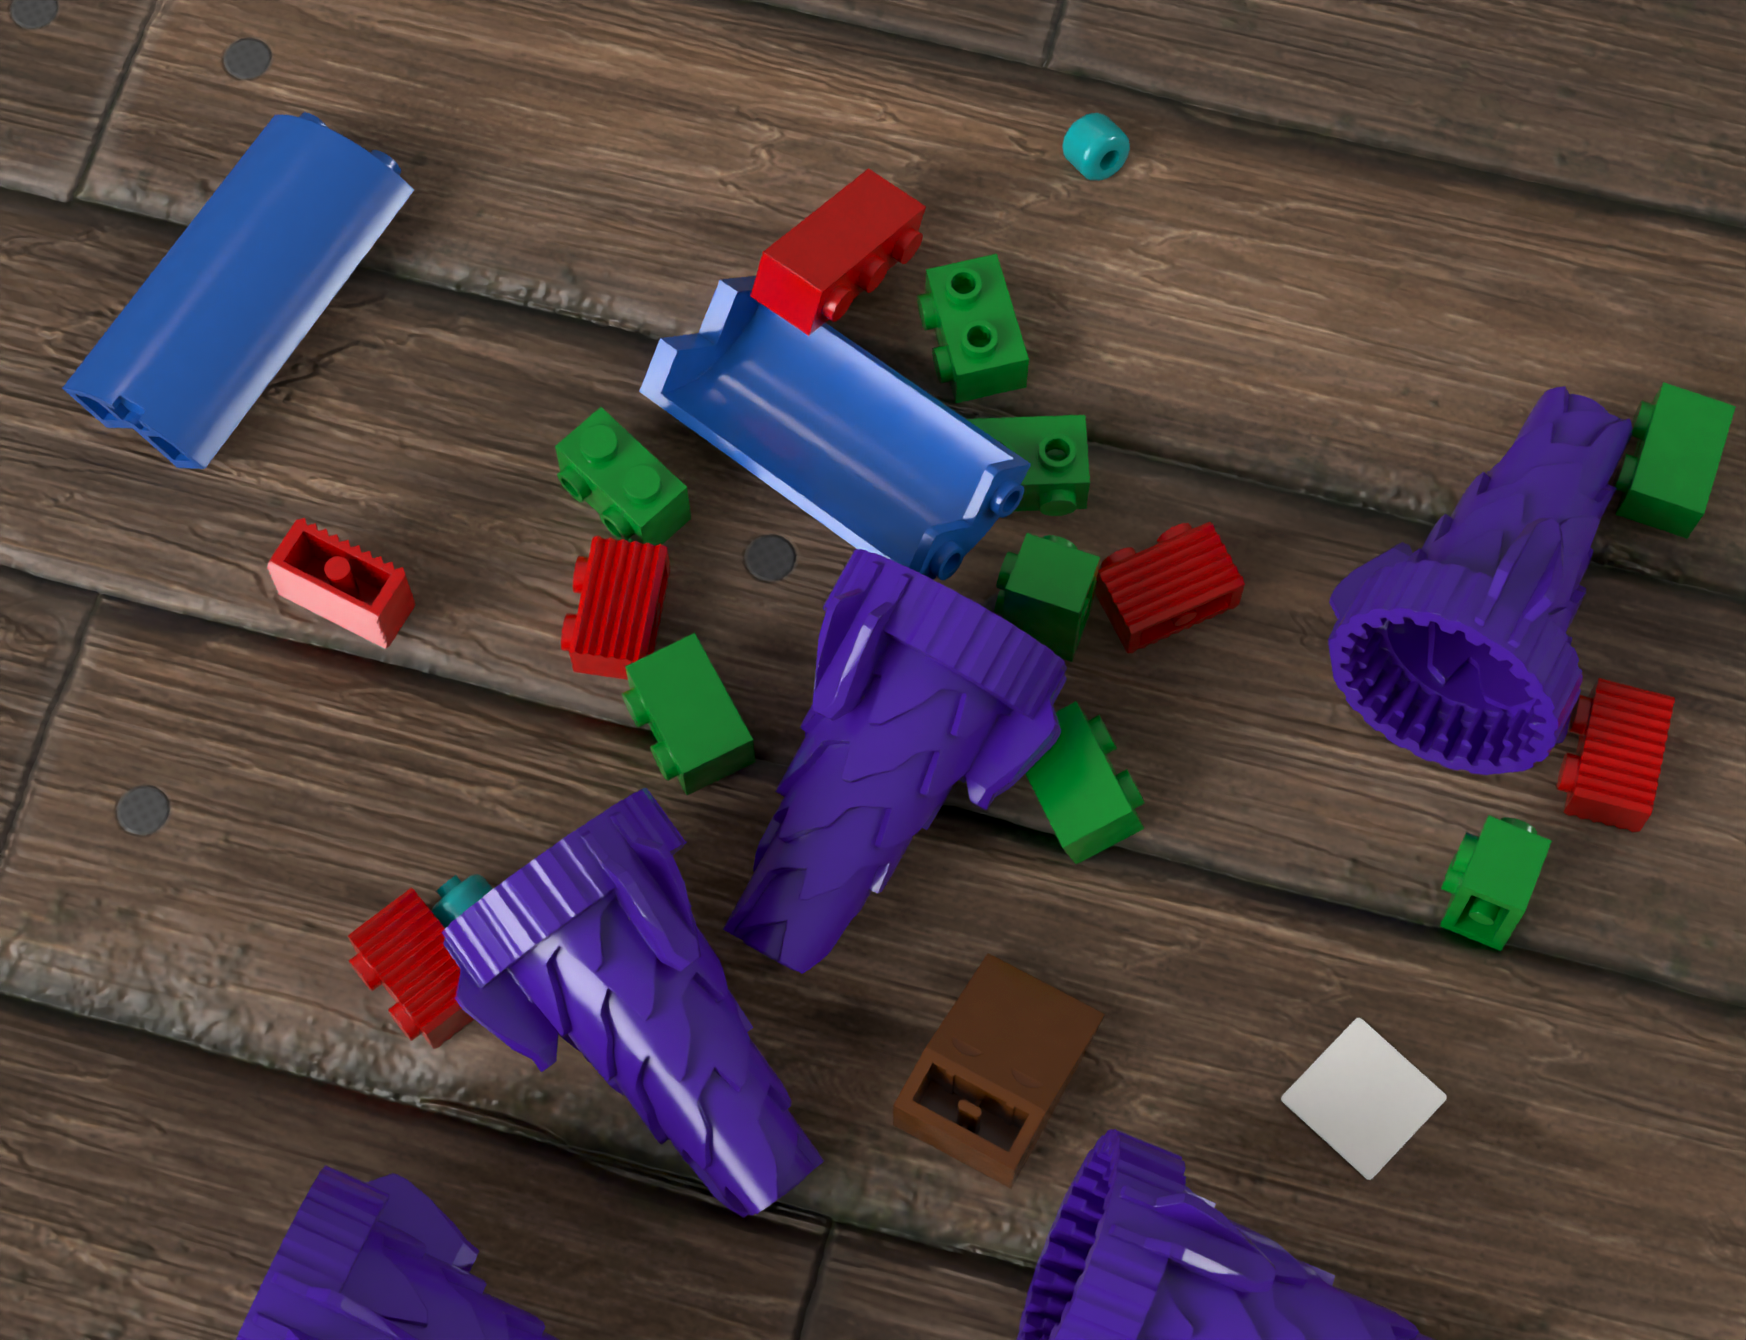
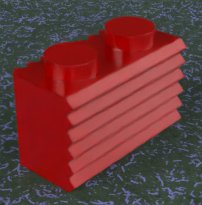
(342, 583)
(1168, 585)
(618, 606)
(1616, 754)
(407, 956)

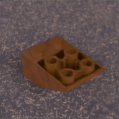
(996, 1069)

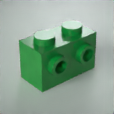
(974, 328)
(1058, 459)
(1673, 460)
(622, 481)
(1048, 591)
(689, 715)
(1082, 791)
(1493, 880)

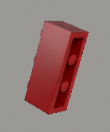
(839, 252)

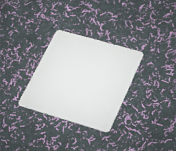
(1363, 1098)

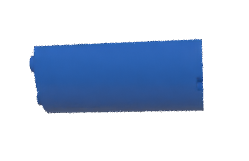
(240, 289)
(837, 432)

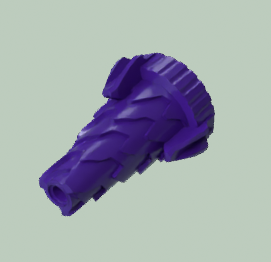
(1468, 635)
(903, 706)
(610, 959)
(1160, 1263)
(378, 1268)

